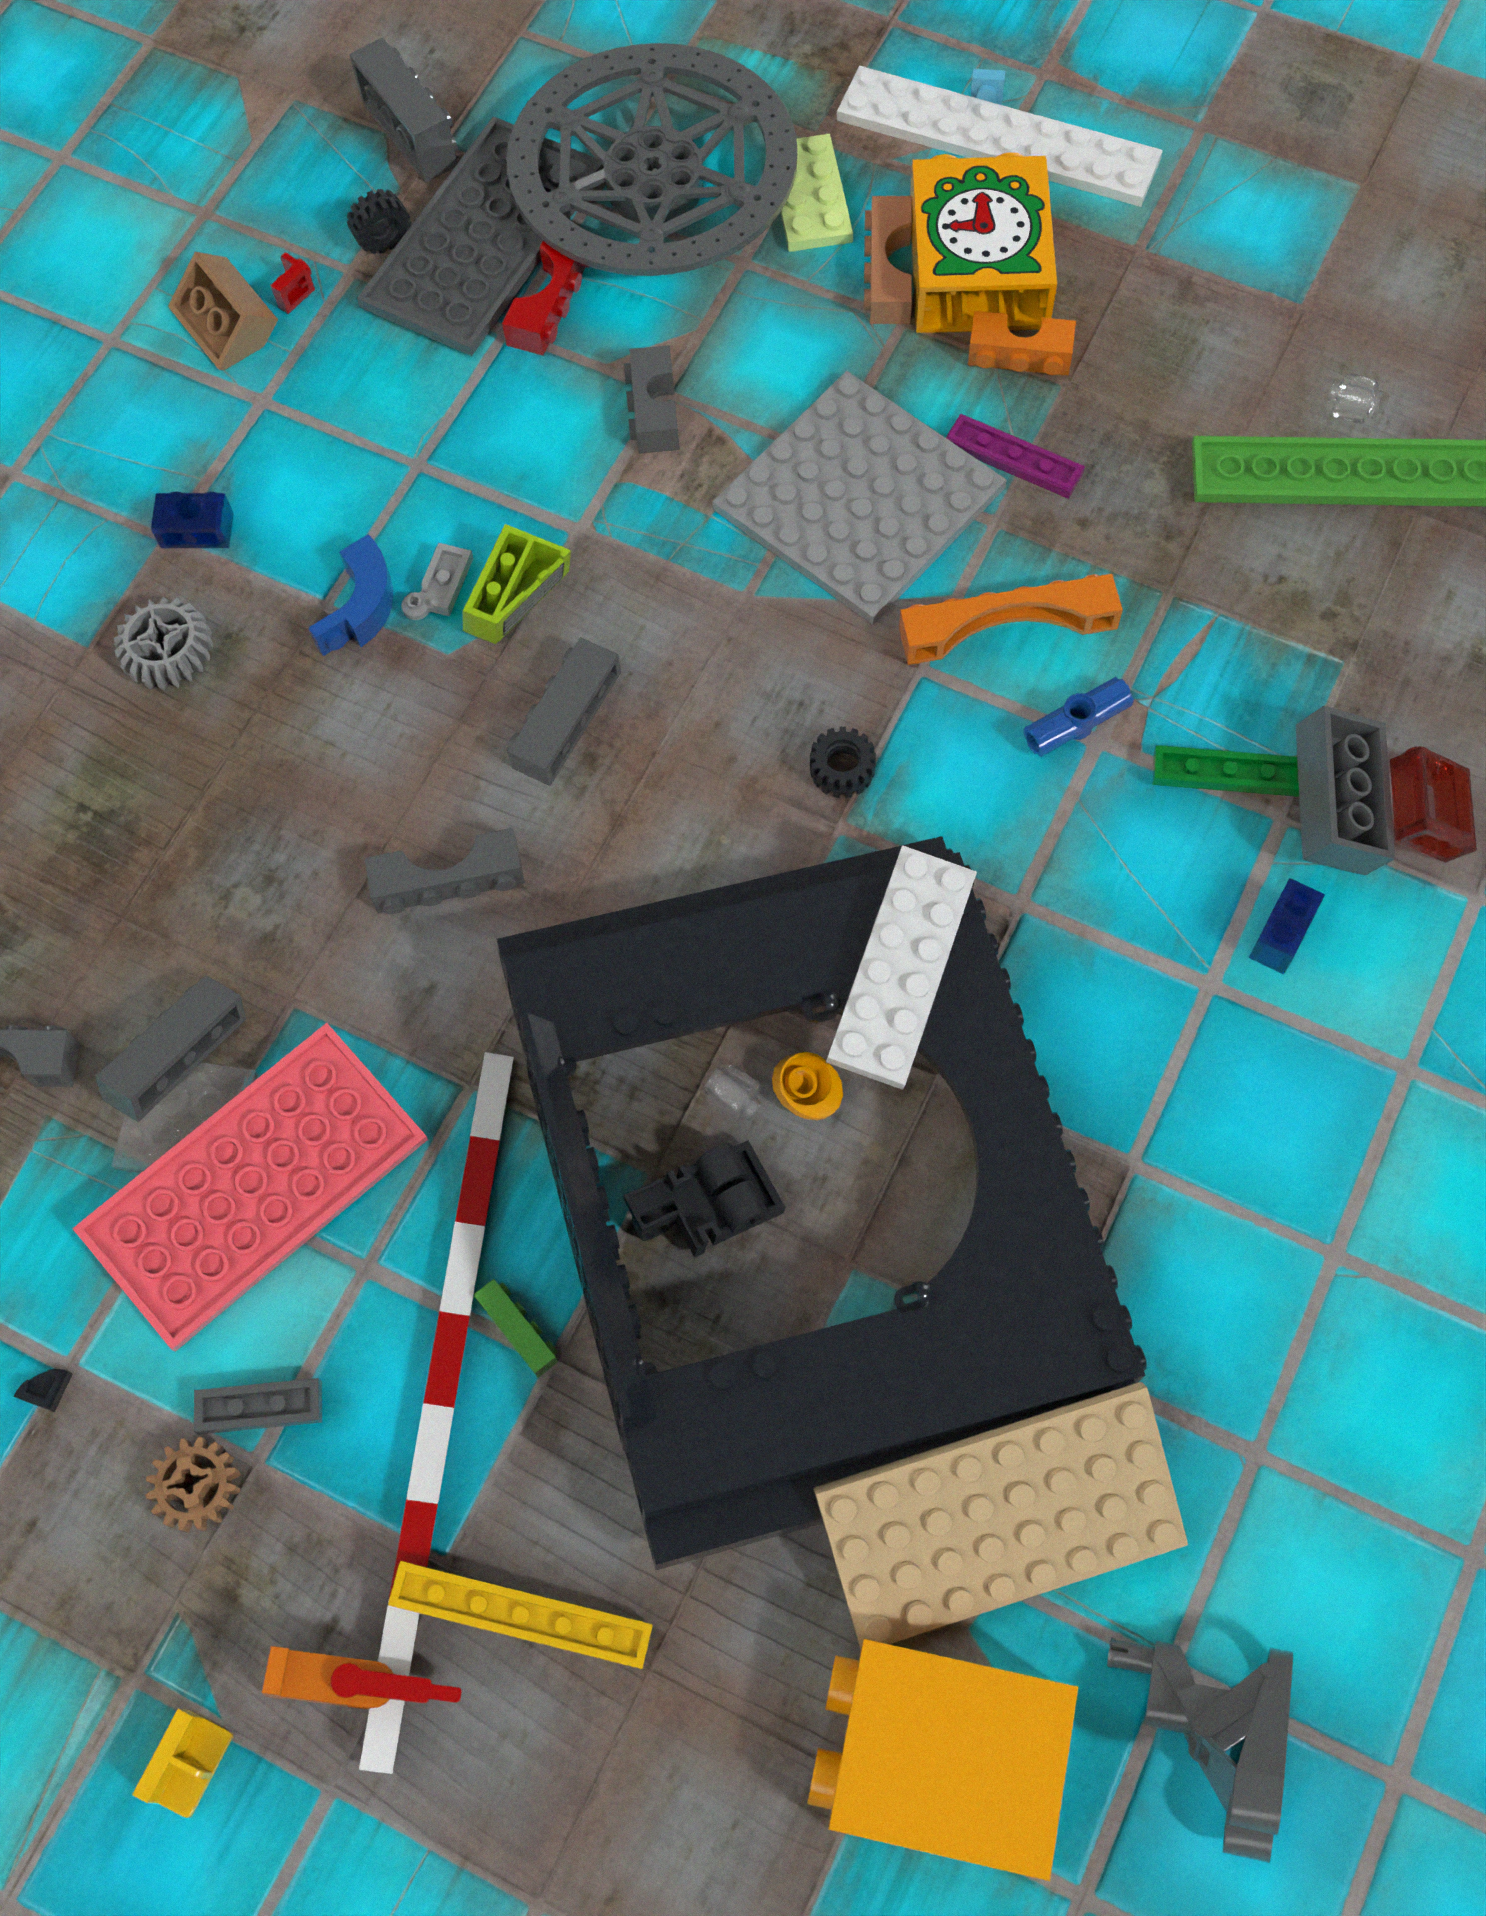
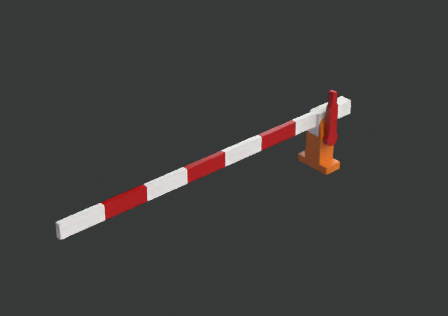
(386, 1684)

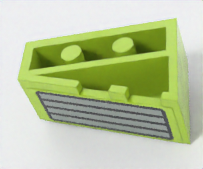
(513, 582)

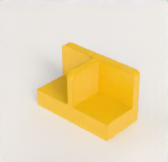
(183, 1763)

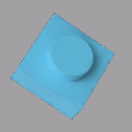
(988, 85)

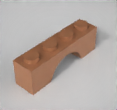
(890, 288)

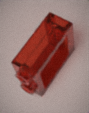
(1454, 828)

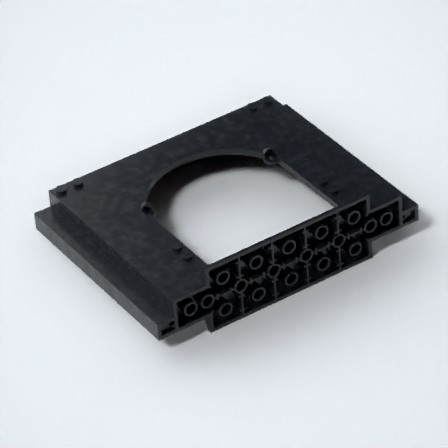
(996, 1337)

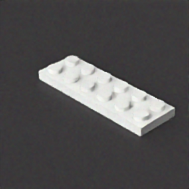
(901, 968)

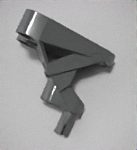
(1217, 1721)

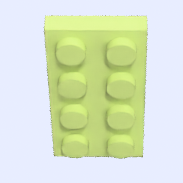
(816, 205)

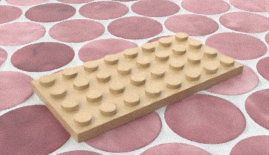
(1002, 1516)

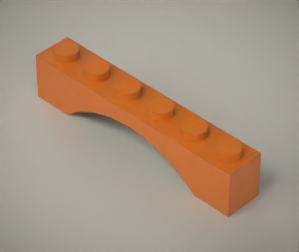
(1079, 605)

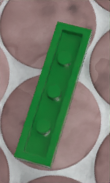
(1225, 771)

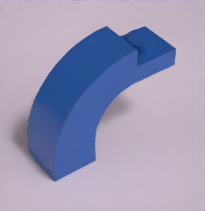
(367, 607)

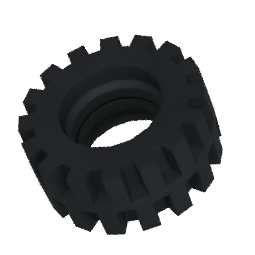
(371, 210)
(846, 743)

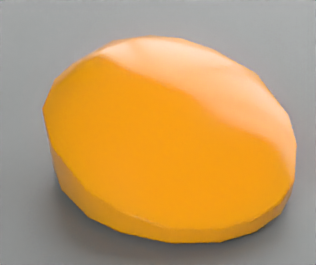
(807, 1086)

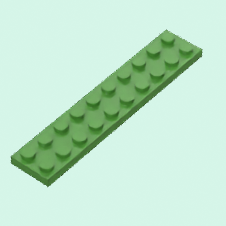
(1339, 471)

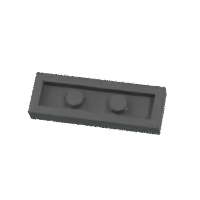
(258, 1406)

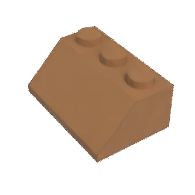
(221, 310)

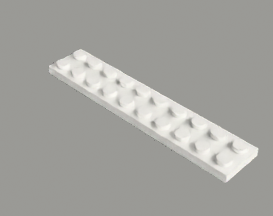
(986, 129)

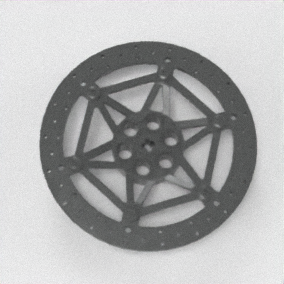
(653, 170)

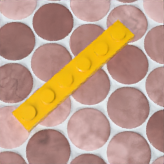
(520, 1615)

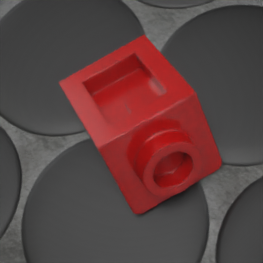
(292, 285)

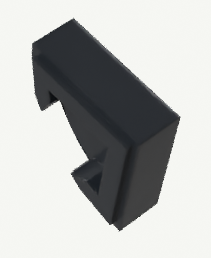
(45, 1389)

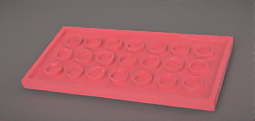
(249, 1186)

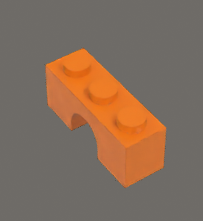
(997, 347)

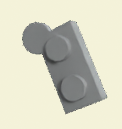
(440, 584)

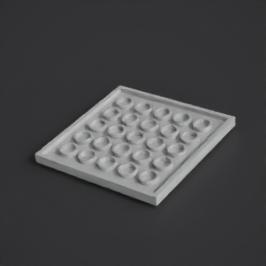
(859, 496)

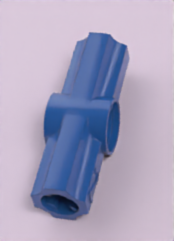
(1094, 706)

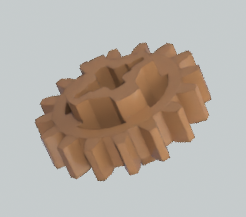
(175, 1488)

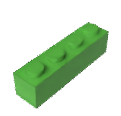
(512, 1323)

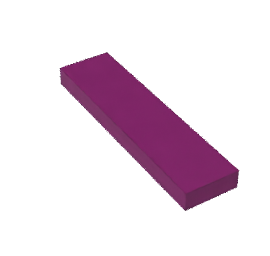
(1016, 456)

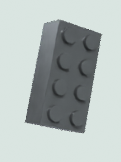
(405, 109)
(1344, 791)

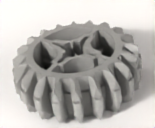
(185, 643)

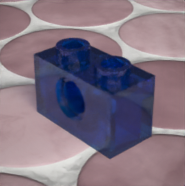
(192, 520)
(1286, 926)

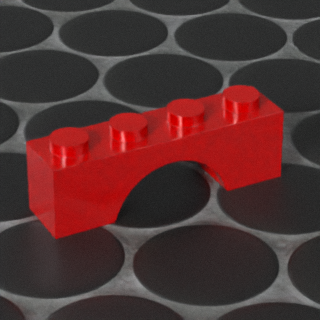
(535, 319)

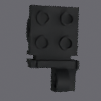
(707, 1200)

